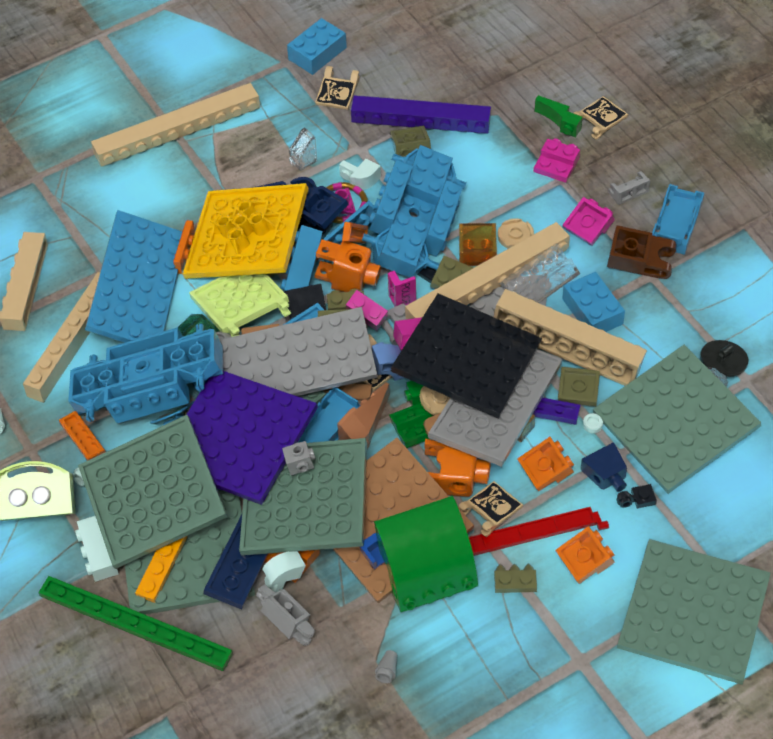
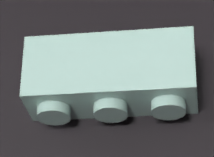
(94, 549)

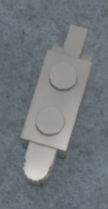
(286, 614)

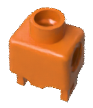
(350, 266)
(458, 469)

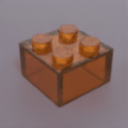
(477, 243)

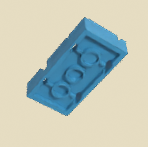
(679, 216)
(324, 421)

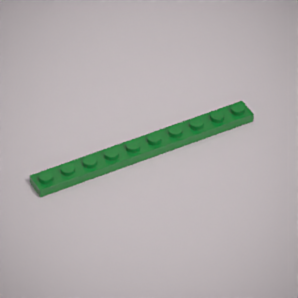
(136, 623)

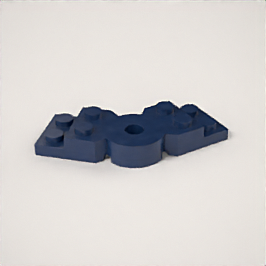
(320, 204)

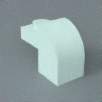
(363, 176)
(283, 568)

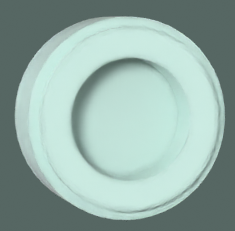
(592, 423)

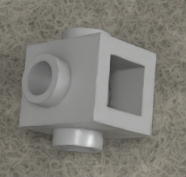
(299, 457)

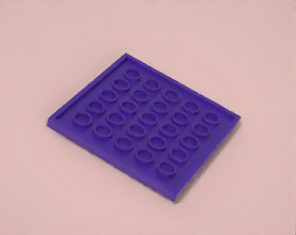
(244, 432)

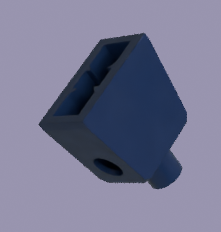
(605, 468)

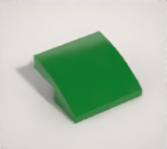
(410, 424)

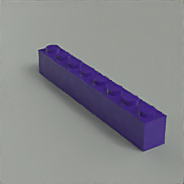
(421, 113)

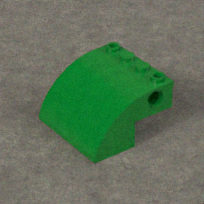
(426, 553)

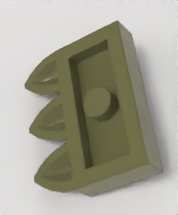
(514, 579)

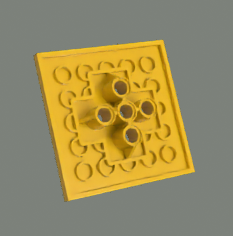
(246, 231)

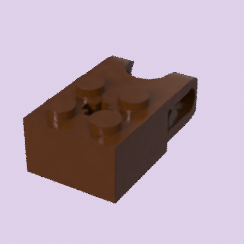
(641, 253)

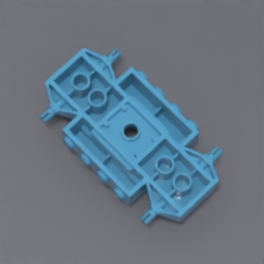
(418, 184)
(146, 374)

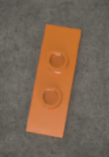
(354, 232)
(184, 246)
(81, 436)

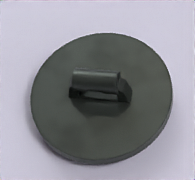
(725, 357)

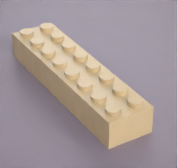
(572, 338)

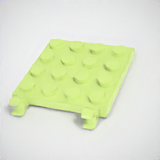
(238, 300)

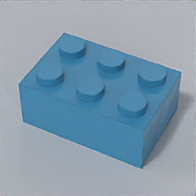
(316, 46)
(593, 302)

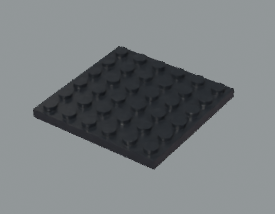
(467, 355)

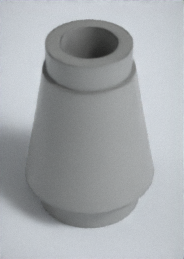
(387, 667)

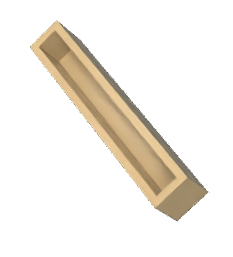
(23, 281)

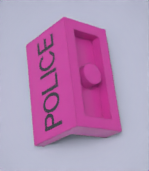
(401, 291)

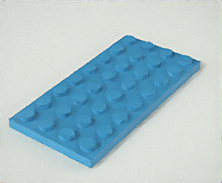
(134, 279)

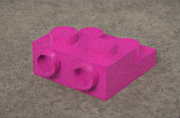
(557, 160)
(589, 220)

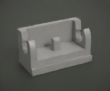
(630, 189)

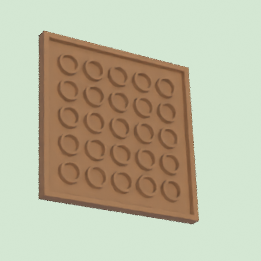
(392, 486)

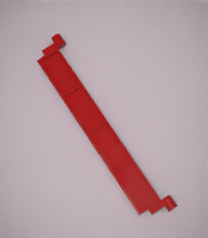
(536, 530)

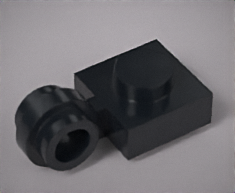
(641, 495)

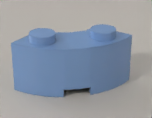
(384, 357)

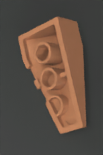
(364, 420)

